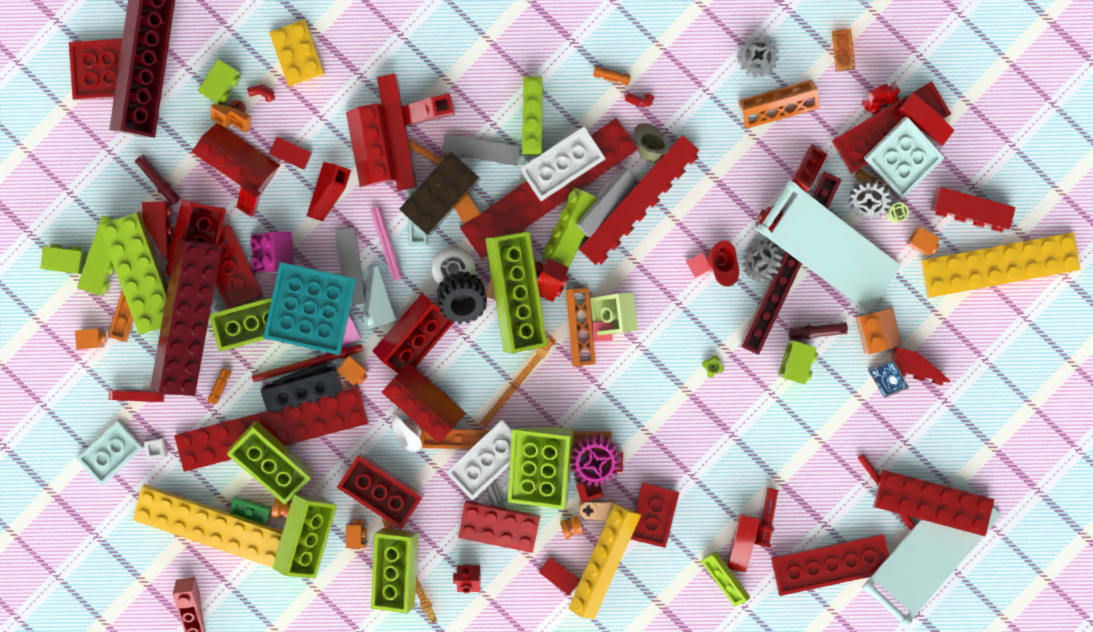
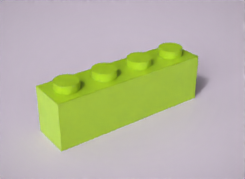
(532, 116)
(567, 235)
(98, 265)

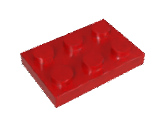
(657, 513)

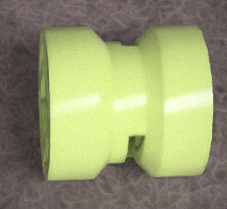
(894, 214)

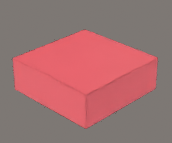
(698, 265)
(601, 326)

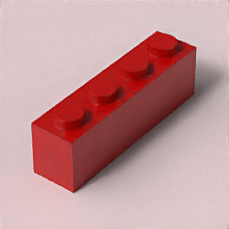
(973, 209)

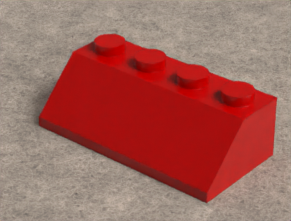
(370, 145)
(235, 158)
(197, 222)
(413, 335)
(423, 402)

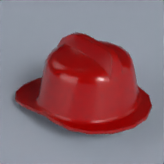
(724, 263)

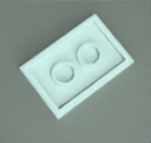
(110, 452)

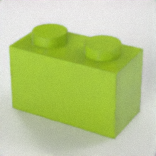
(220, 82)
(63, 260)

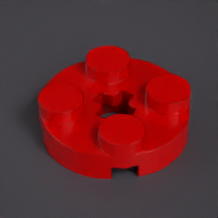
(881, 97)

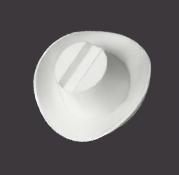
(451, 261)
(407, 433)

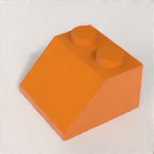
(878, 330)

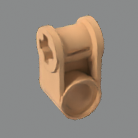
(600, 509)

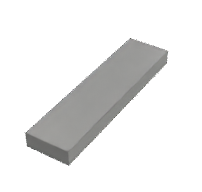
(481, 149)
(607, 202)
(350, 261)

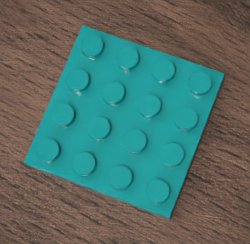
(310, 308)

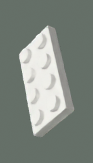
(562, 163)
(483, 461)

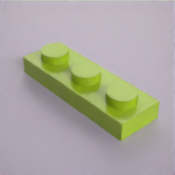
(725, 579)

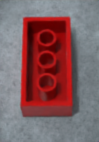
(380, 491)

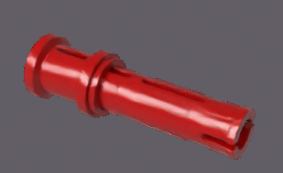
(763, 527)

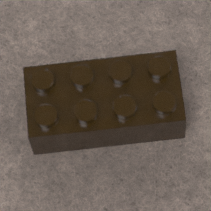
(440, 194)

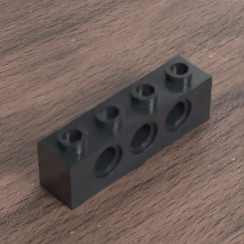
(327, 375)

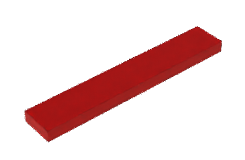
(396, 132)

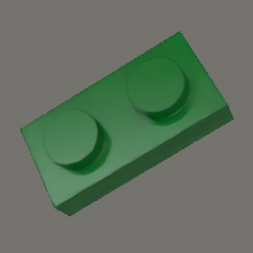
(250, 510)

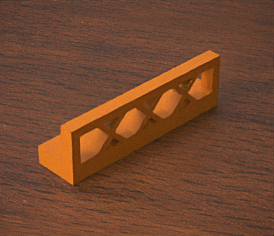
(779, 100)
(573, 327)

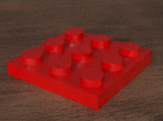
(94, 68)

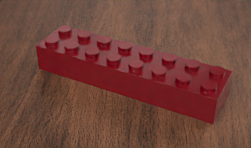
(142, 67)
(186, 317)

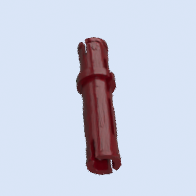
(156, 178)
(818, 331)

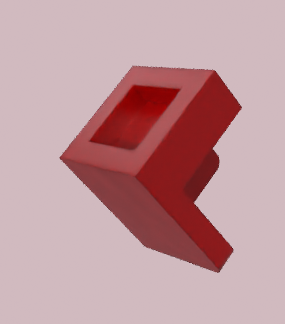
(587, 492)

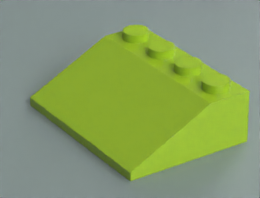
(540, 466)

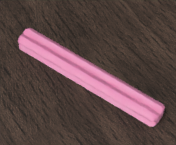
(386, 243)

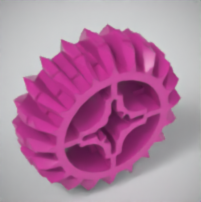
(602, 458)

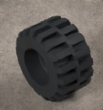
(459, 285)

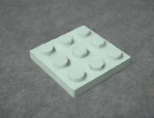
(904, 157)

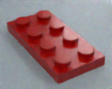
(235, 276)
(499, 526)

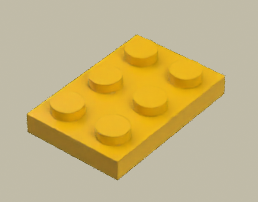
(296, 53)

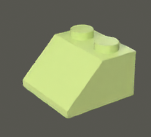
(615, 309)

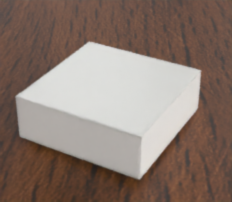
(155, 448)

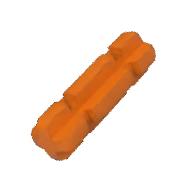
(611, 75)
(219, 386)

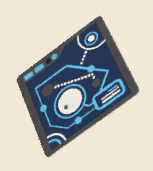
(888, 378)

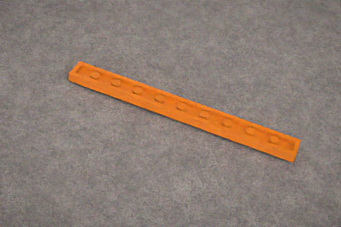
(469, 437)

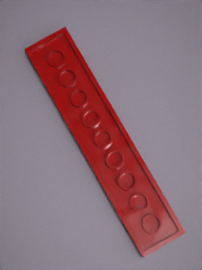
(523, 207)
(289, 426)

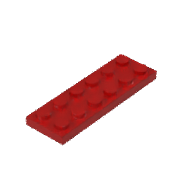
(861, 139)
(933, 503)
(829, 564)

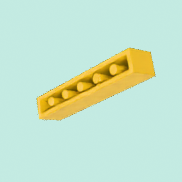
(604, 561)

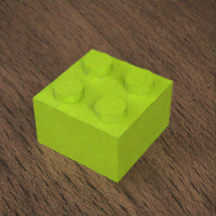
(798, 362)

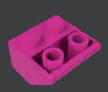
(270, 250)

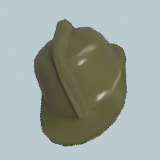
(651, 142)

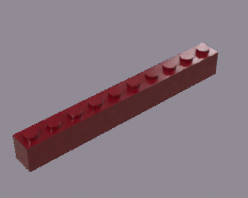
(782, 281)

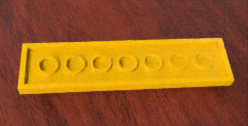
(1000, 265)
(207, 525)

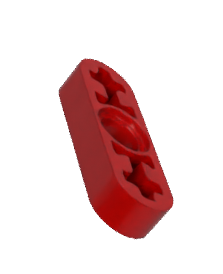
(131, 395)

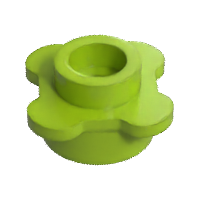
(713, 361)

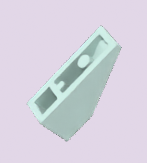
(377, 306)

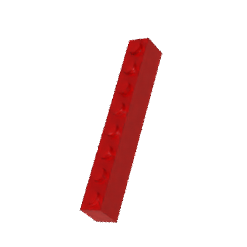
(638, 200)

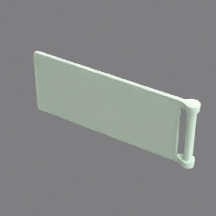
(830, 248)
(923, 563)

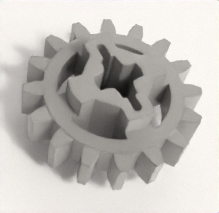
(762, 62)
(874, 192)
(762, 261)

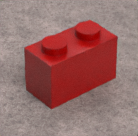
(552, 280)

